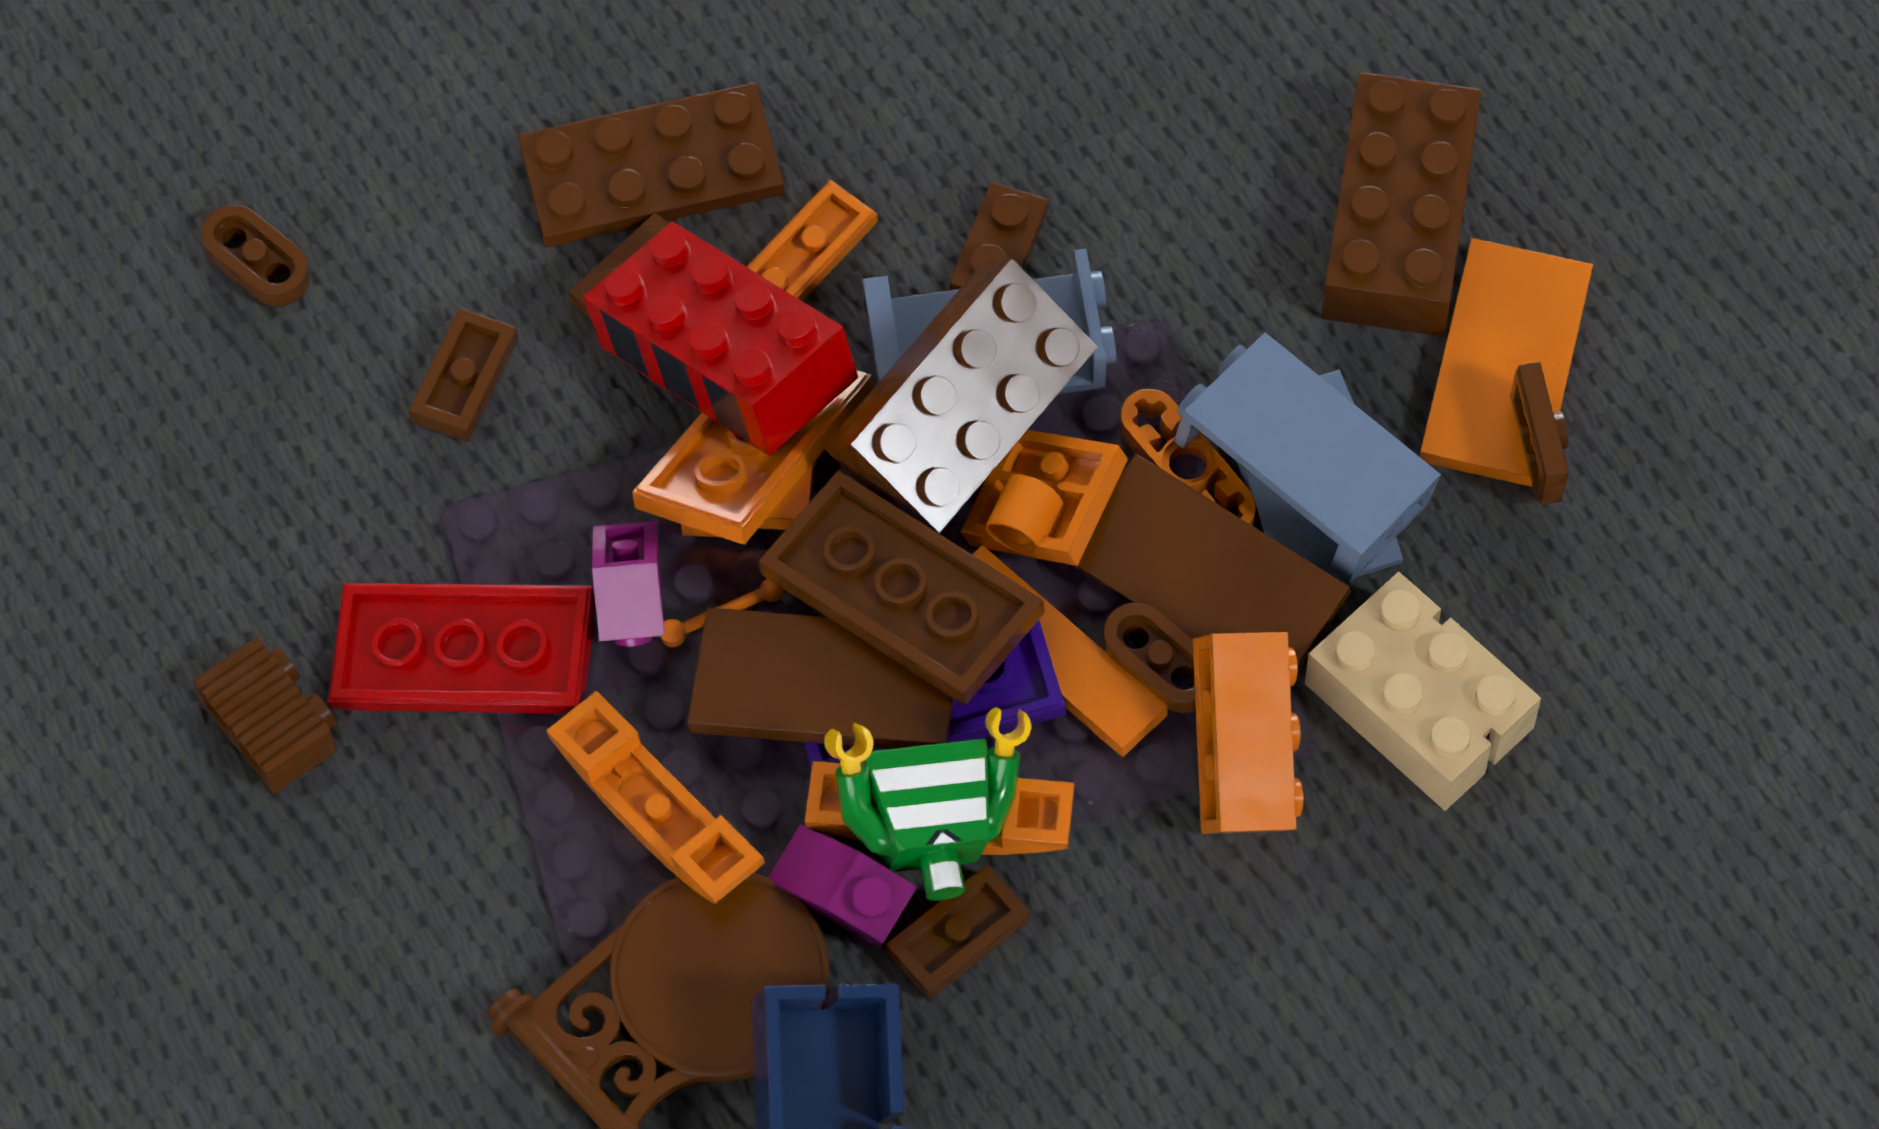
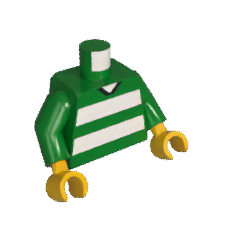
(929, 801)

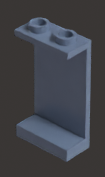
(899, 321)
(1311, 450)

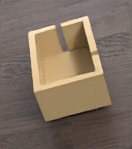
(1421, 690)

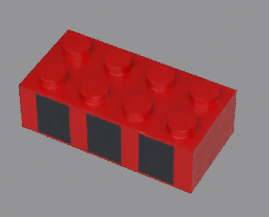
(721, 337)

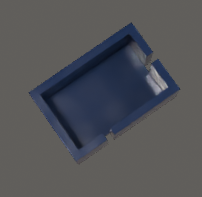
(830, 1063)

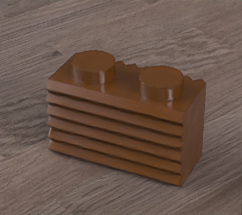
(267, 714)

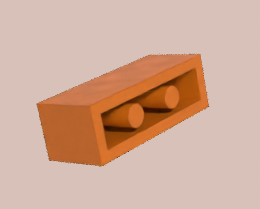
(1246, 732)

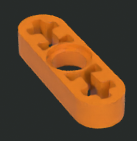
(1146, 442)

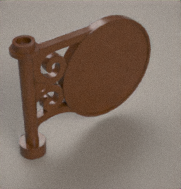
(679, 990)

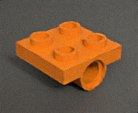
(1045, 497)

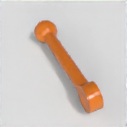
(676, 631)

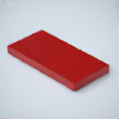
(462, 648)

